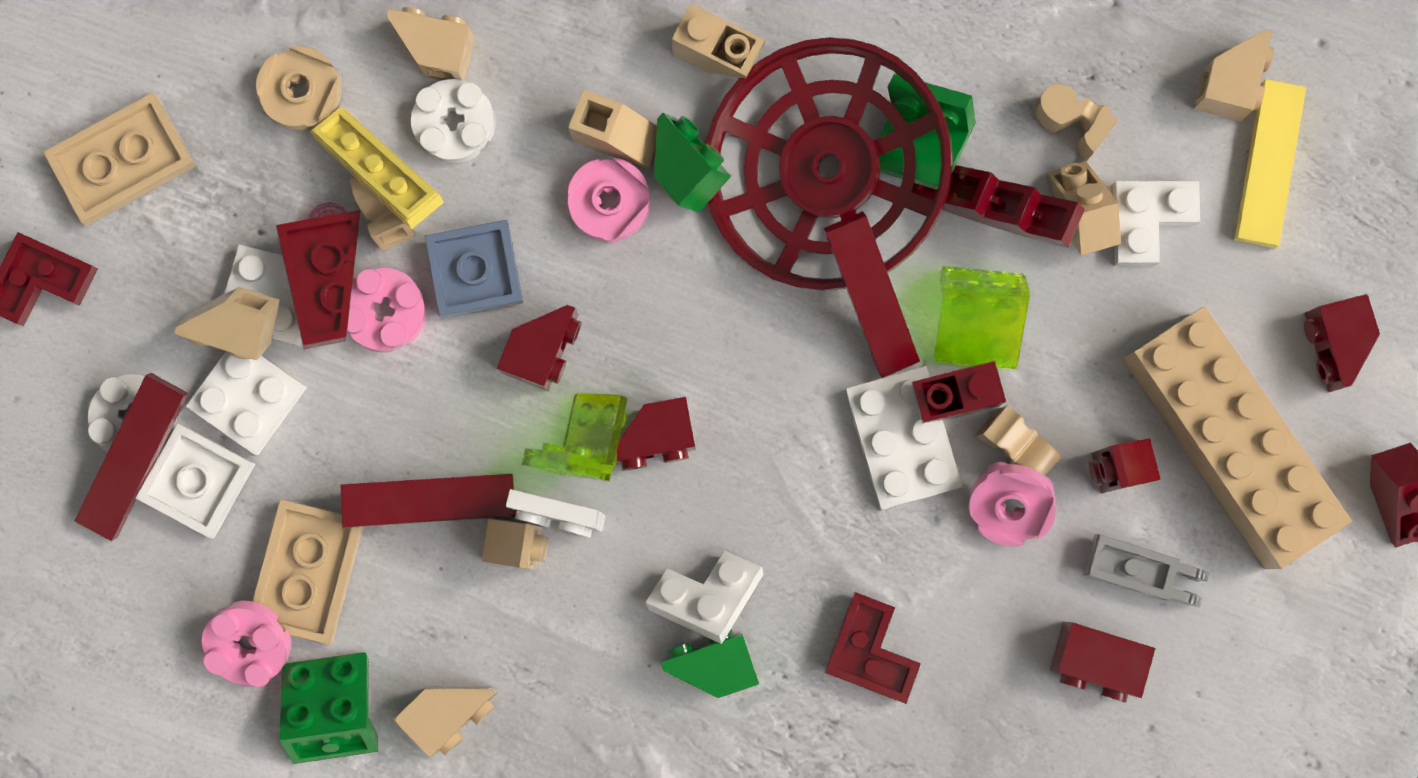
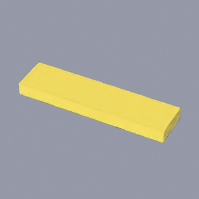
(1270, 165)
(377, 167)

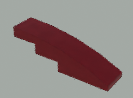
(1008, 206)

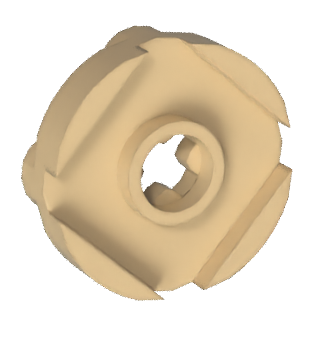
(291, 67)

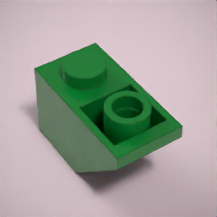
(685, 165)
(714, 667)

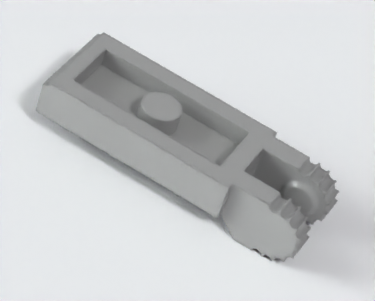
(1141, 570)

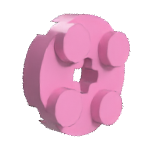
(608, 176)
(405, 298)
(1012, 482)
(229, 659)

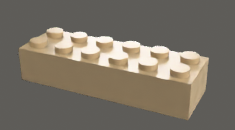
(1237, 440)

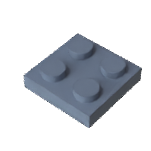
(474, 269)

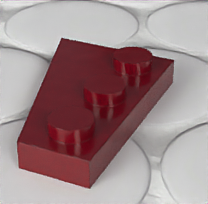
(320, 274)

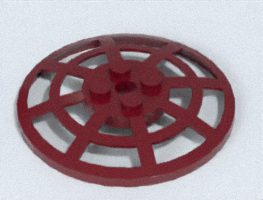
(823, 138)

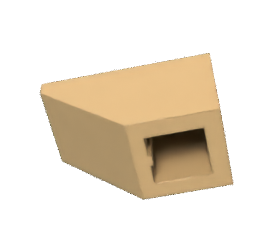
(715, 44)
(437, 45)
(1233, 79)
(613, 129)
(1100, 221)
(234, 323)
(514, 544)
(440, 714)

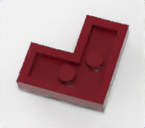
(34, 267)
(859, 654)

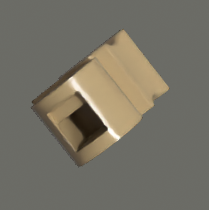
(1060, 109)
(385, 226)
(1020, 443)

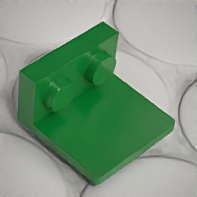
(960, 121)
(326, 708)

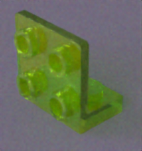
(981, 317)
(588, 441)

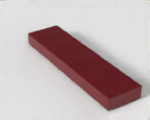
(871, 294)
(131, 456)
(425, 500)

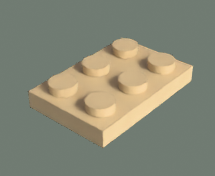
(119, 159)
(307, 570)

